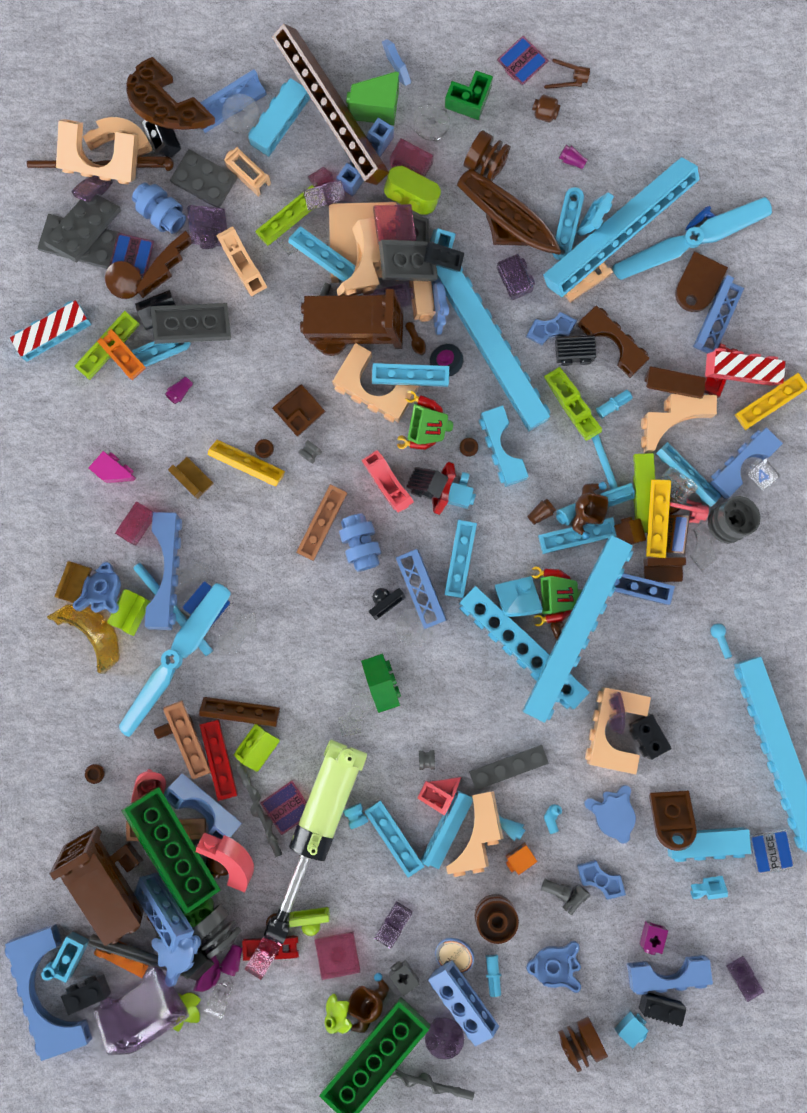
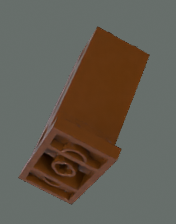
(353, 319)
(98, 887)

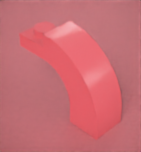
(387, 482)
(231, 856)

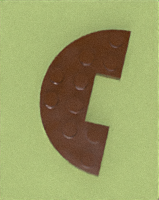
(157, 106)

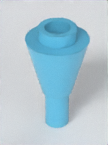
(566, 514)
(512, 828)

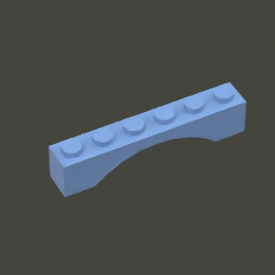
(159, 611)

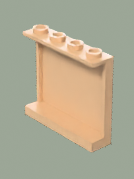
(341, 221)

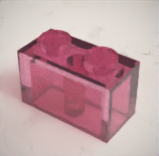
(411, 157)
(135, 523)

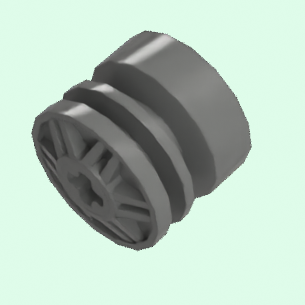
(734, 519)
(216, 931)

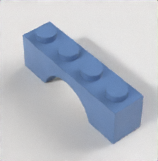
(380, 137)
(762, 446)
(186, 794)
(694, 972)

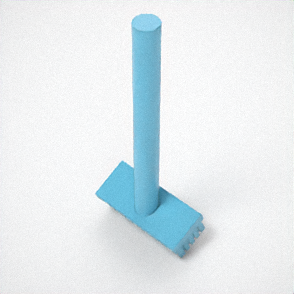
(617, 494)

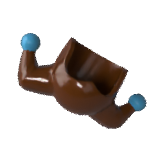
(590, 508)
(367, 1004)

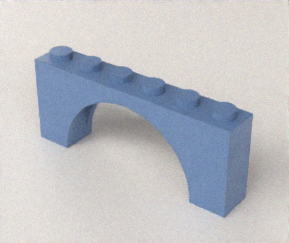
(50, 1033)

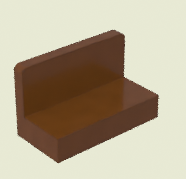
(664, 569)

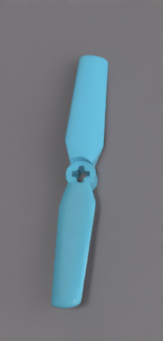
(709, 232)
(184, 644)

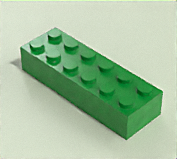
(171, 850)
(375, 1059)

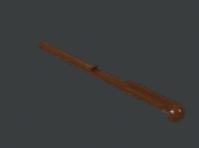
(142, 162)

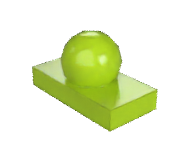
(309, 919)

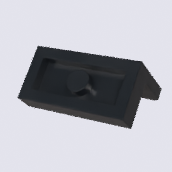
(144, 307)

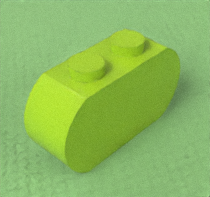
(412, 188)

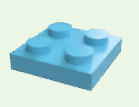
(594, 215)

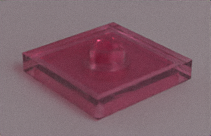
(394, 222)
(337, 955)

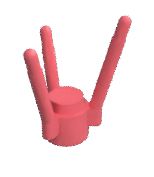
(697, 510)

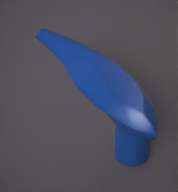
(704, 213)

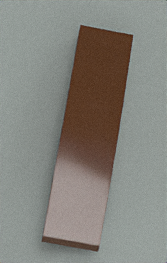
(159, 270)

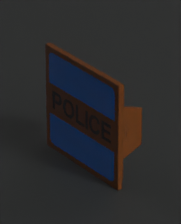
(677, 533)

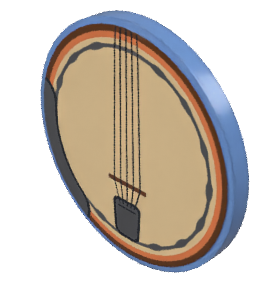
(455, 950)

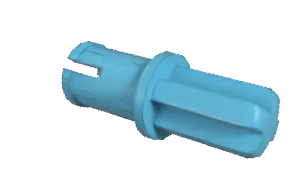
(614, 404)
(493, 975)

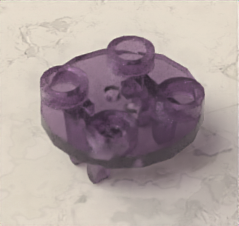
(453, 1041)

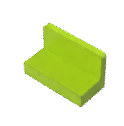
(130, 613)
(256, 748)

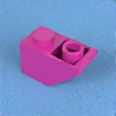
(109, 470)

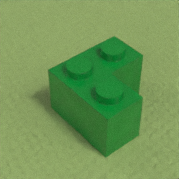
(471, 99)
(381, 682)

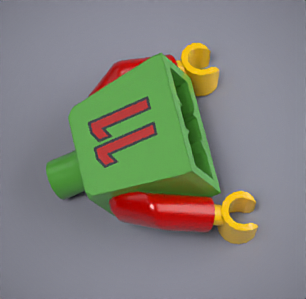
(426, 424)
(558, 595)

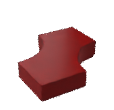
(439, 504)

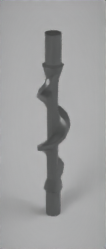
(257, 811)
(426, 1080)

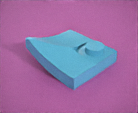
(518, 597)

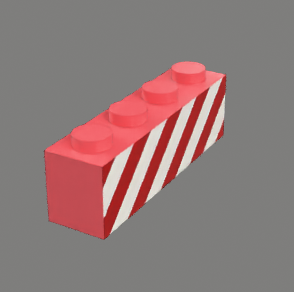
(745, 368)

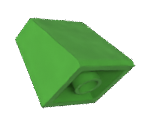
(375, 99)

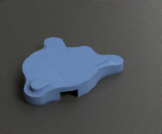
(440, 305)
(100, 591)
(615, 814)
(178, 961)
(556, 965)

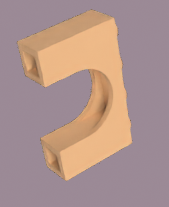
(72, 157)
(348, 381)
(600, 751)

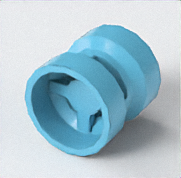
(355, 816)

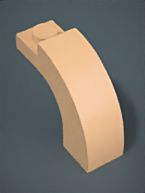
(106, 133)
(241, 261)

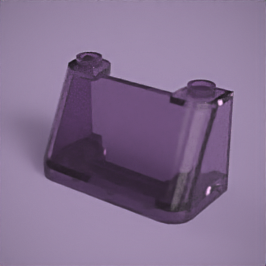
(140, 1014)

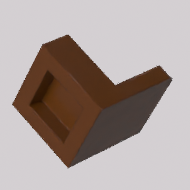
(127, 857)

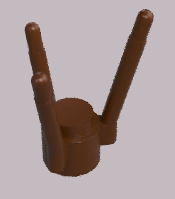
(580, 74)

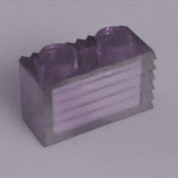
(515, 276)

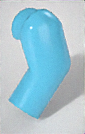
(550, 817)

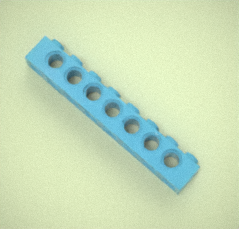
(475, 596)

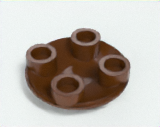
(123, 279)

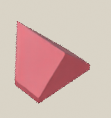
(439, 793)

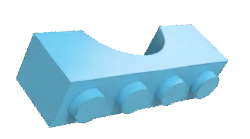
(511, 469)

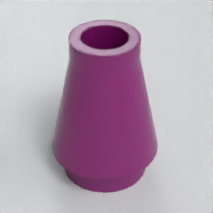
(572, 157)
(177, 391)
(231, 962)

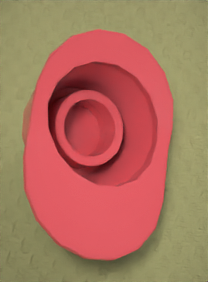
(147, 782)

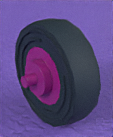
(449, 356)

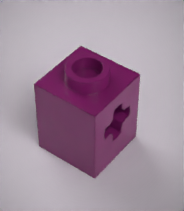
(650, 931)

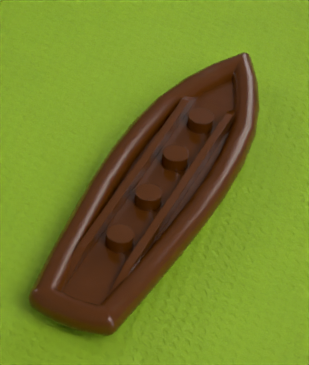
(508, 212)

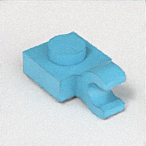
(712, 887)

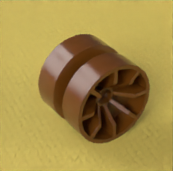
(496, 919)

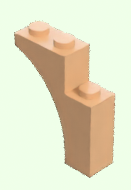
(364, 277)
(678, 409)
(486, 829)

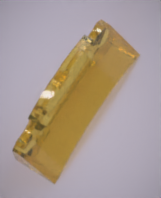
(96, 630)

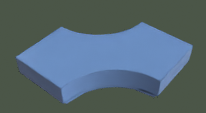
(397, 63)
(544, 330)
(609, 884)

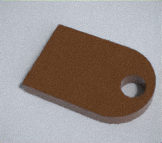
(700, 282)
(673, 817)

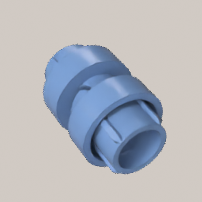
(162, 210)
(362, 550)

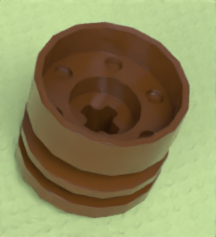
(488, 156)
(582, 1044)

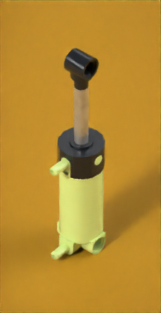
(318, 824)

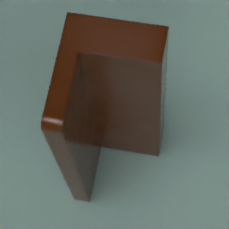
(675, 382)

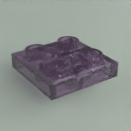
(205, 225)

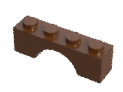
(599, 324)

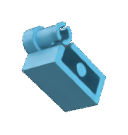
(66, 959)

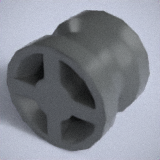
(310, 451)
(426, 760)

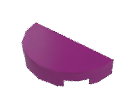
(209, 978)

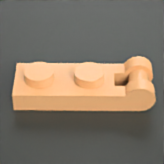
(589, 282)

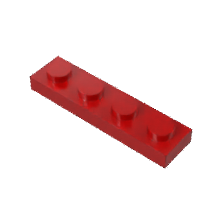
(218, 760)

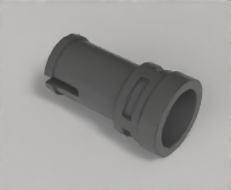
(561, 891)
(579, 895)

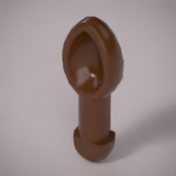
(417, 342)

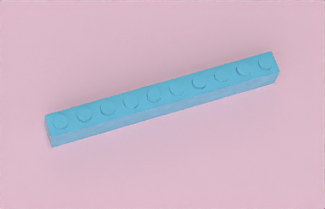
(621, 227)
(493, 348)
(577, 628)
(775, 744)

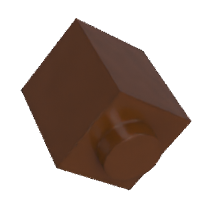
(630, 530)

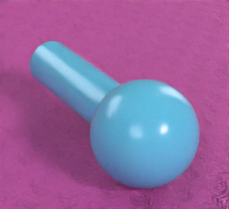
(718, 631)

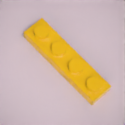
(771, 401)
(246, 463)
(658, 518)

